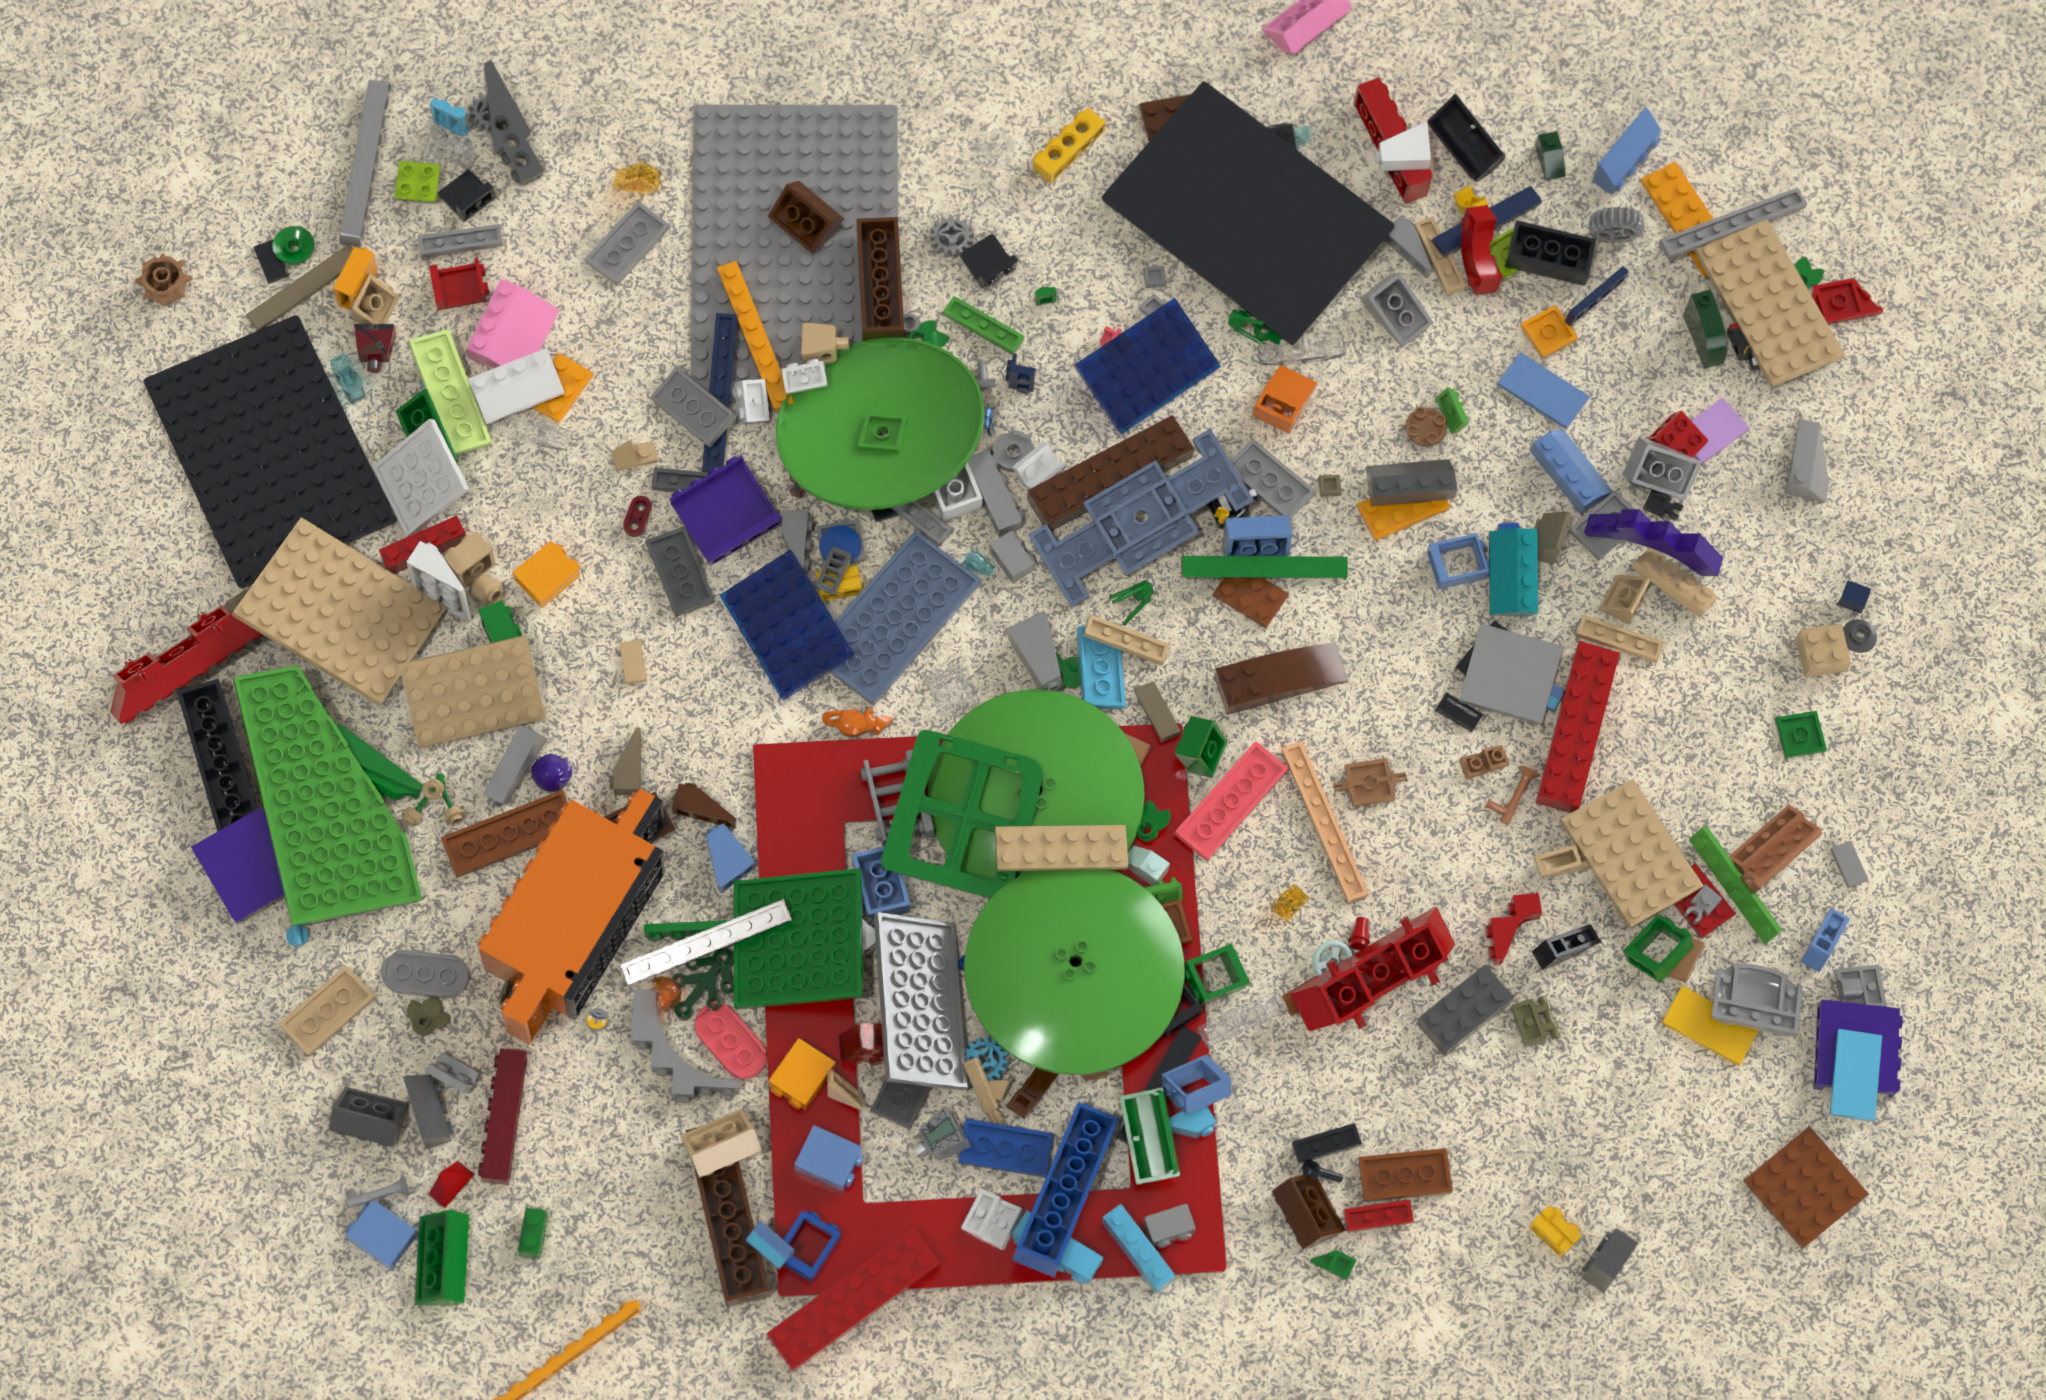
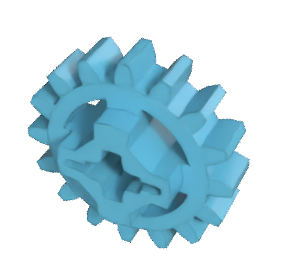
(992, 1064)

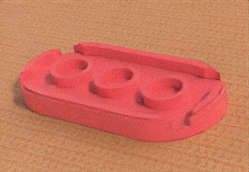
(730, 1041)

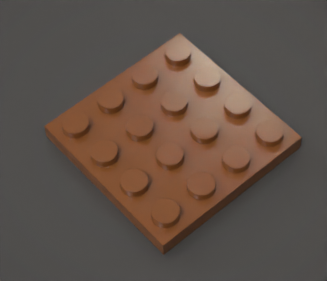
(1805, 1187)

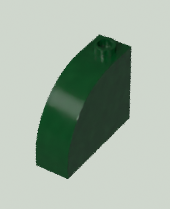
(1706, 328)

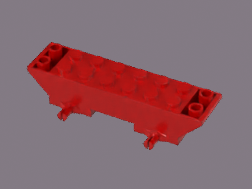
(153, 678)
(1374, 971)

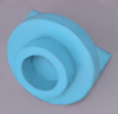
(297, 936)

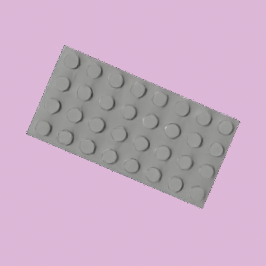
(920, 1001)

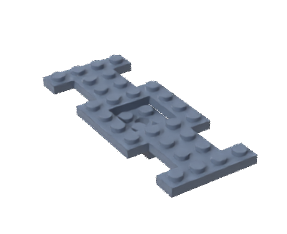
(1114, 522)

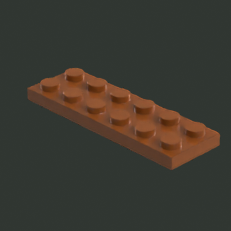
(502, 835)

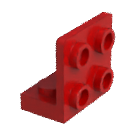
(1679, 434)

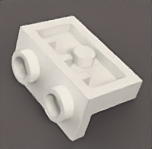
(804, 377)
(751, 401)
(1037, 466)

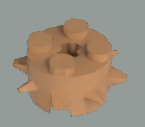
(163, 279)

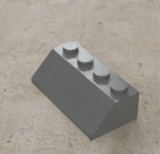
(1411, 482)

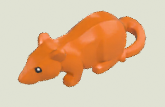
(855, 724)

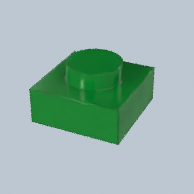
(1045, 295)

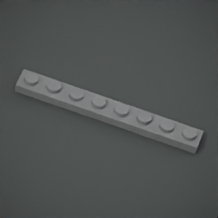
(1732, 222)

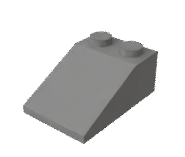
(1397, 309)
(1661, 468)

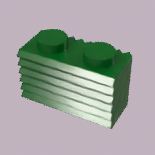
(533, 1233)

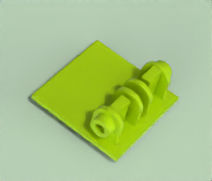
(417, 181)

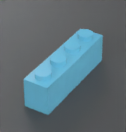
(1138, 1249)
(1077, 1259)

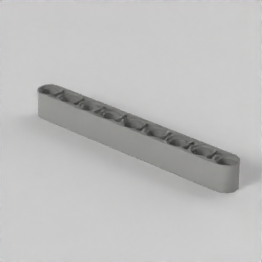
(363, 164)

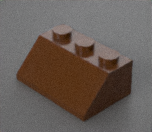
(805, 216)
(1308, 1210)

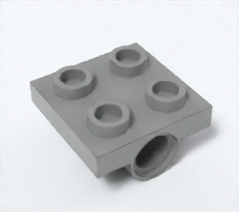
(1861, 985)

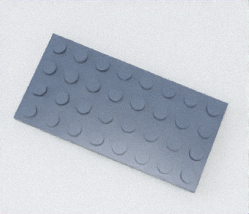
(900, 615)

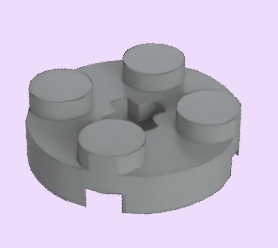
(1011, 440)

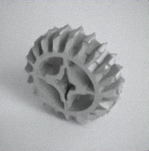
(1616, 224)

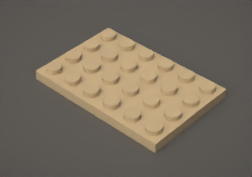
(472, 691)
(1631, 854)

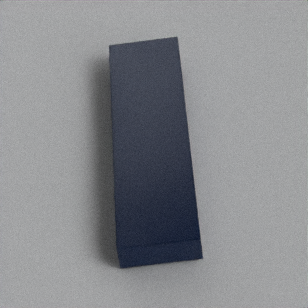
(1596, 296)

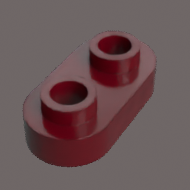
(637, 517)

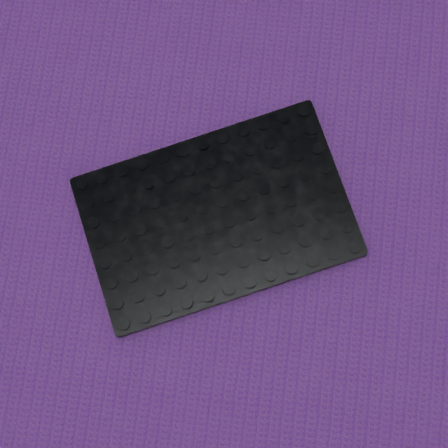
(1248, 212)
(267, 446)

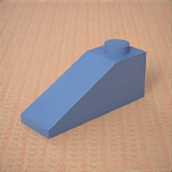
(1825, 940)

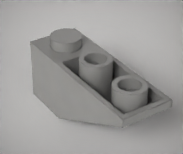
(794, 534)

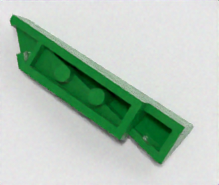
(382, 772)

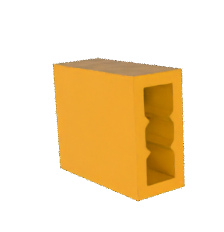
(353, 275)
(547, 573)
(801, 1075)

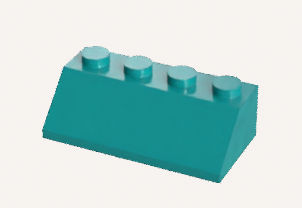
(1513, 572)

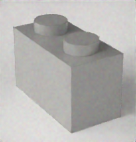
(1012, 557)
(1169, 1226)

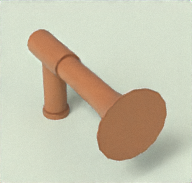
(1508, 812)

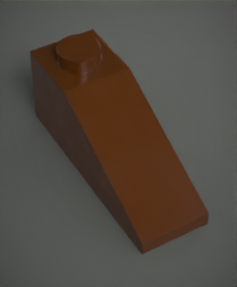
(696, 804)

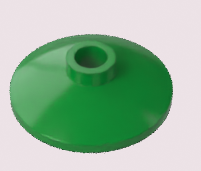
(291, 237)

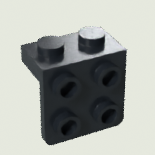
(988, 261)

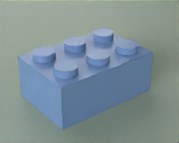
(1257, 536)
(881, 889)

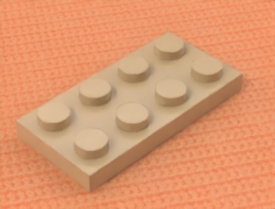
(1675, 581)
(327, 1011)

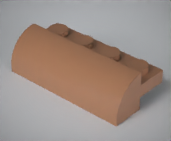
(1776, 844)

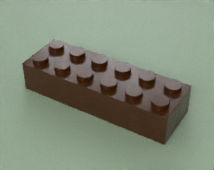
(880, 278)

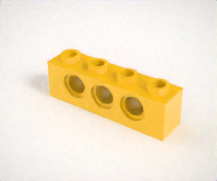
(1051, 169)

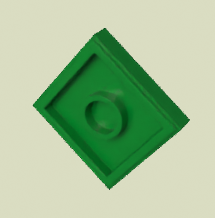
(1800, 734)

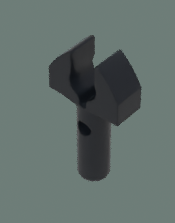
(1312, 1170)

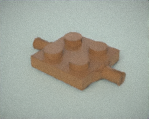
(1369, 782)

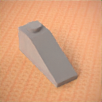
(1407, 243)

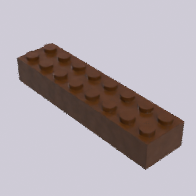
(1063, 495)
(729, 1225)

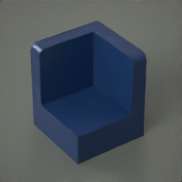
(1854, 597)

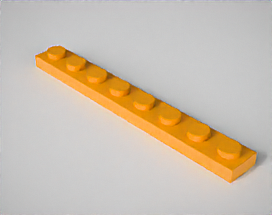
(754, 333)
(572, 1351)

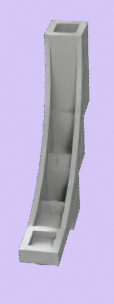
(686, 1079)

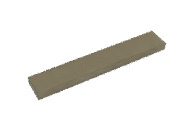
(299, 290)

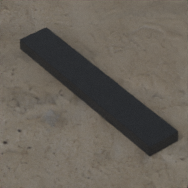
(1177, 1055)

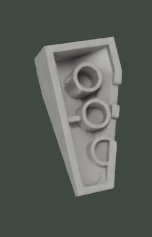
(1808, 466)

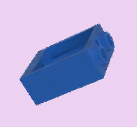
(830, 1229)

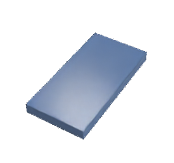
(1543, 390)

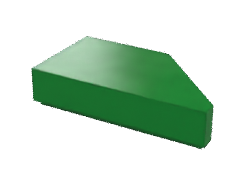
(1335, 1263)

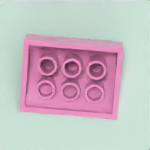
(511, 326)

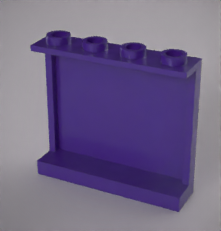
(725, 510)
(242, 865)
(1858, 1018)

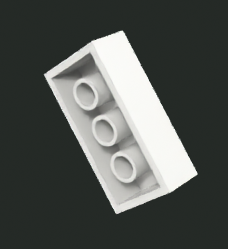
(958, 495)

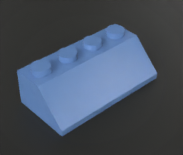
(1627, 153)
(1570, 470)

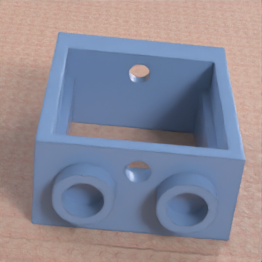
(1434, 554)
(1192, 1071)

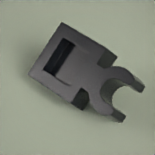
(1659, 503)

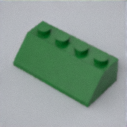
(417, 412)
(442, 1259)

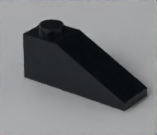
(1565, 946)

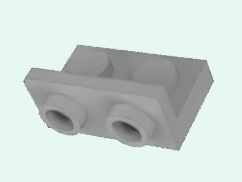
(453, 1073)

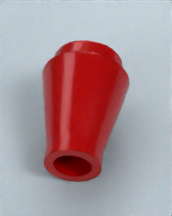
(1359, 936)

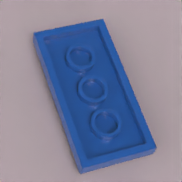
(1006, 1148)

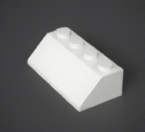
(516, 386)

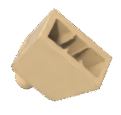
(821, 343)

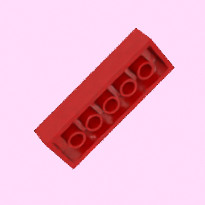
(1383, 122)

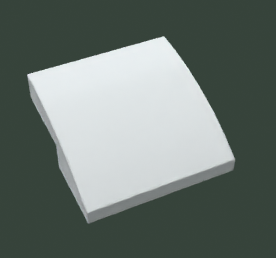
(992, 1219)

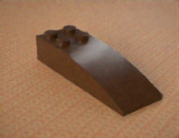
(1279, 676)

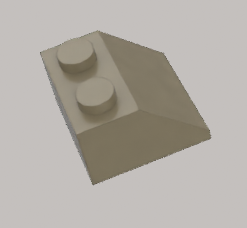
(1551, 534)

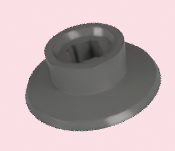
(1856, 643)

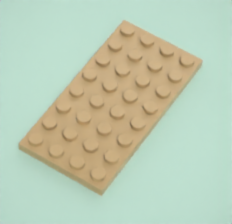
(1769, 303)

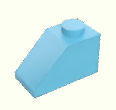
(1194, 1124)

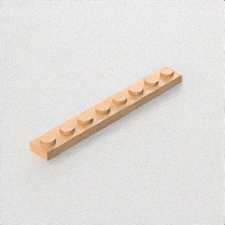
(1324, 822)

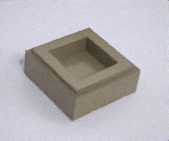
(1329, 485)

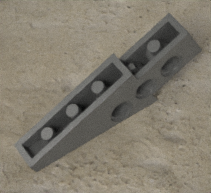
(504, 109)

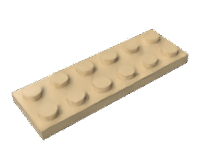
(1061, 848)

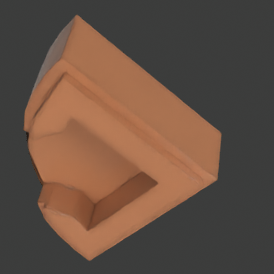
(1752, 881)

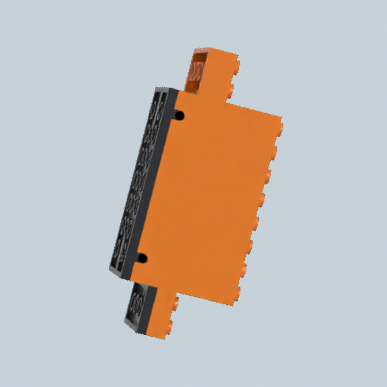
(573, 910)

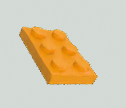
(573, 380)

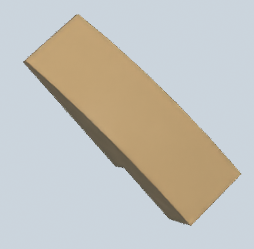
(1560, 862)

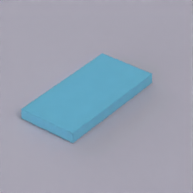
(1100, 673)
(1855, 1075)

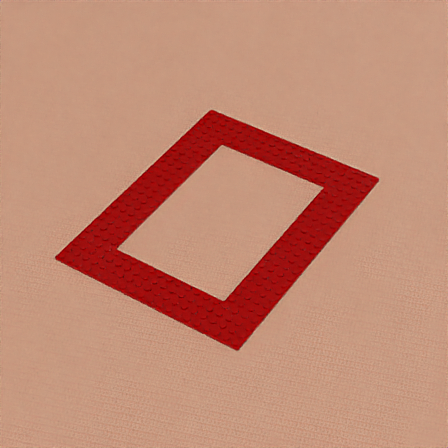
(801, 810)

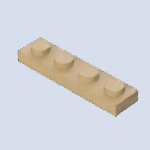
(1443, 266)
(1620, 638)
(1126, 640)

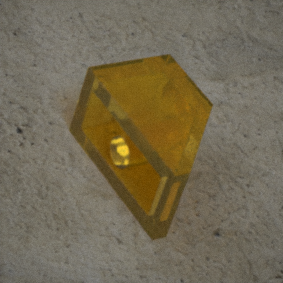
(637, 178)

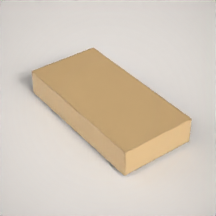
(633, 662)

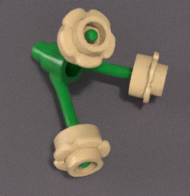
(434, 789)

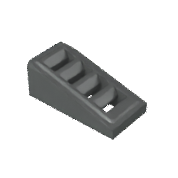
(839, 554)

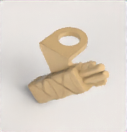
(987, 1090)

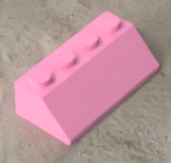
(1304, 22)

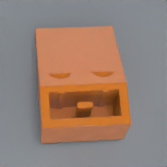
(1284, 399)

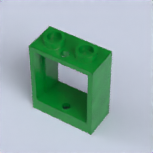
(1233, 967)
(1657, 971)

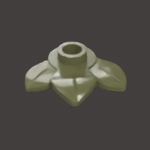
(427, 1012)

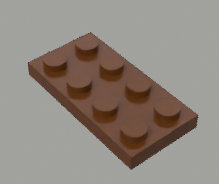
(1405, 1175)

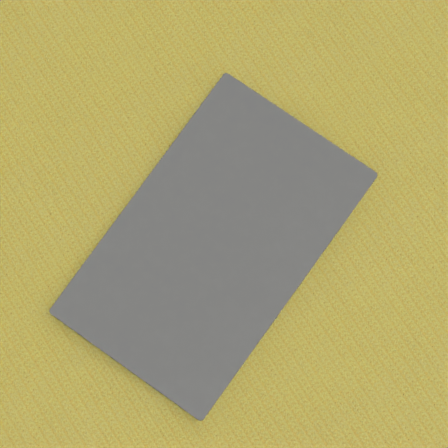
(738, 174)

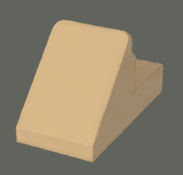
(632, 455)

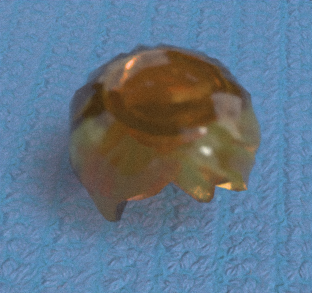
(670, 992)

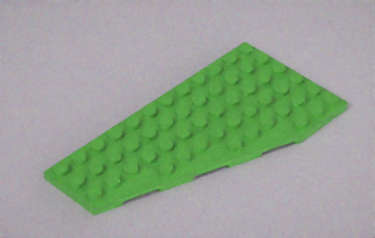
(324, 815)

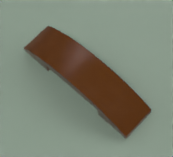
(1031, 1092)

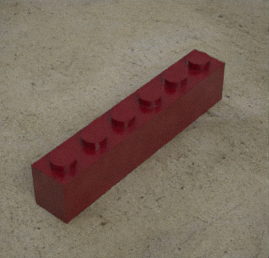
(504, 1116)

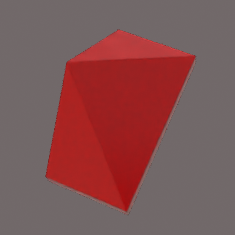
(450, 1183)

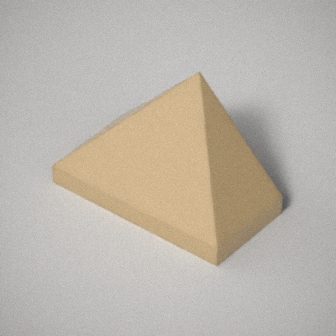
(843, 1091)

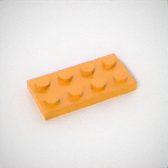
(1393, 518)

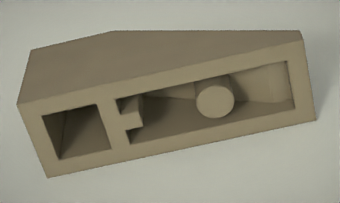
(628, 768)

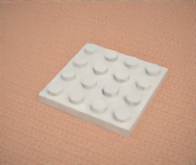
(420, 478)

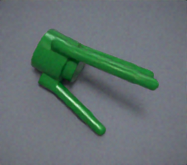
(1240, 319)
(1140, 591)

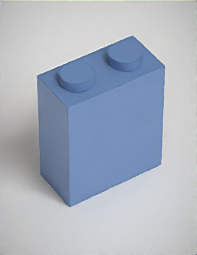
(829, 1158)
(381, 1234)

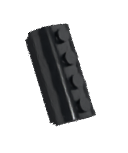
(1466, 139)

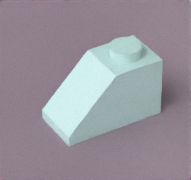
(1147, 865)

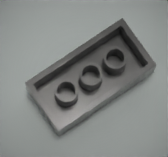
(1465, 1010)

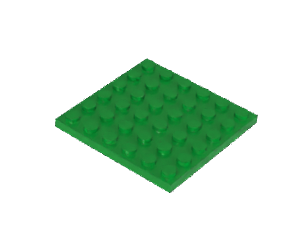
(811, 955)

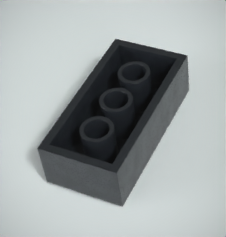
(1550, 252)

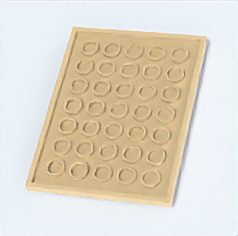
(339, 611)

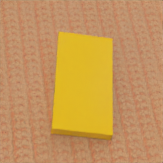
(1692, 1018)

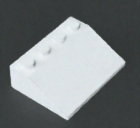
(436, 579)

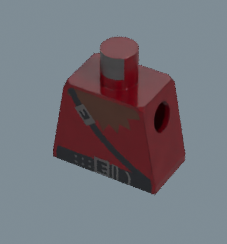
(374, 344)

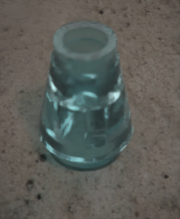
(977, 562)

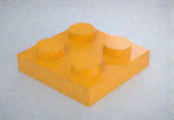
(1548, 332)

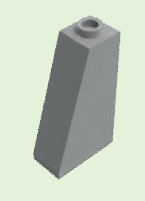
(1036, 650)
(514, 765)

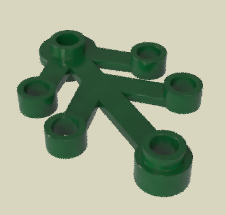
(704, 981)

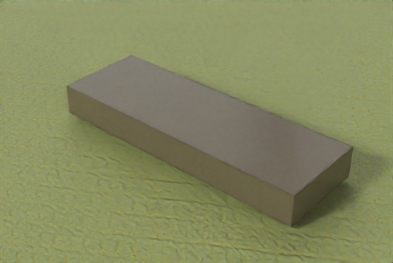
(1157, 711)

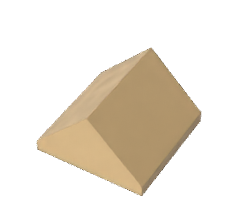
(373, 302)
(1624, 596)

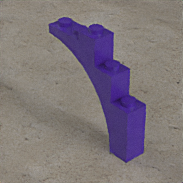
(1662, 536)

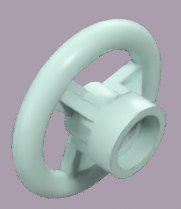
(1326, 956)

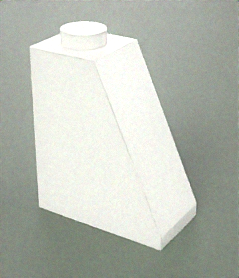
(1405, 151)

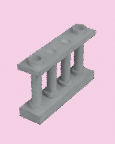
(923, 824)

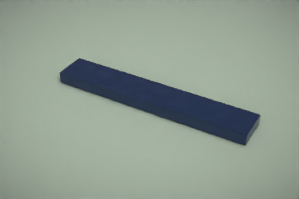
(1504, 212)

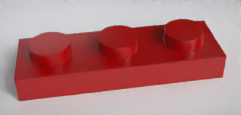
(1378, 1216)

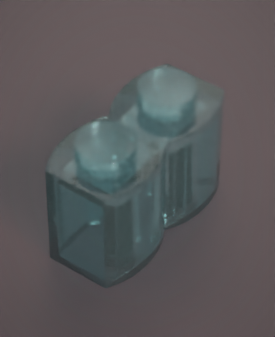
(347, 378)

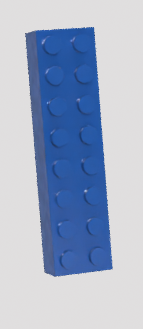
(1065, 1189)

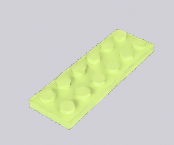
(450, 390)

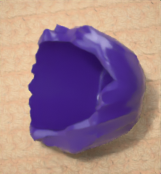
(551, 772)

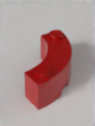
(1478, 262)

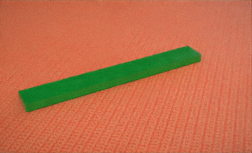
(1263, 567)

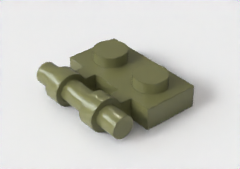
(1529, 1024)

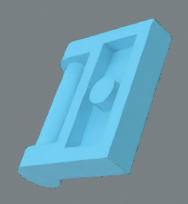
(444, 115)

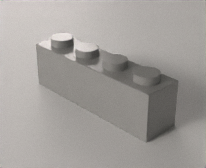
(996, 498)

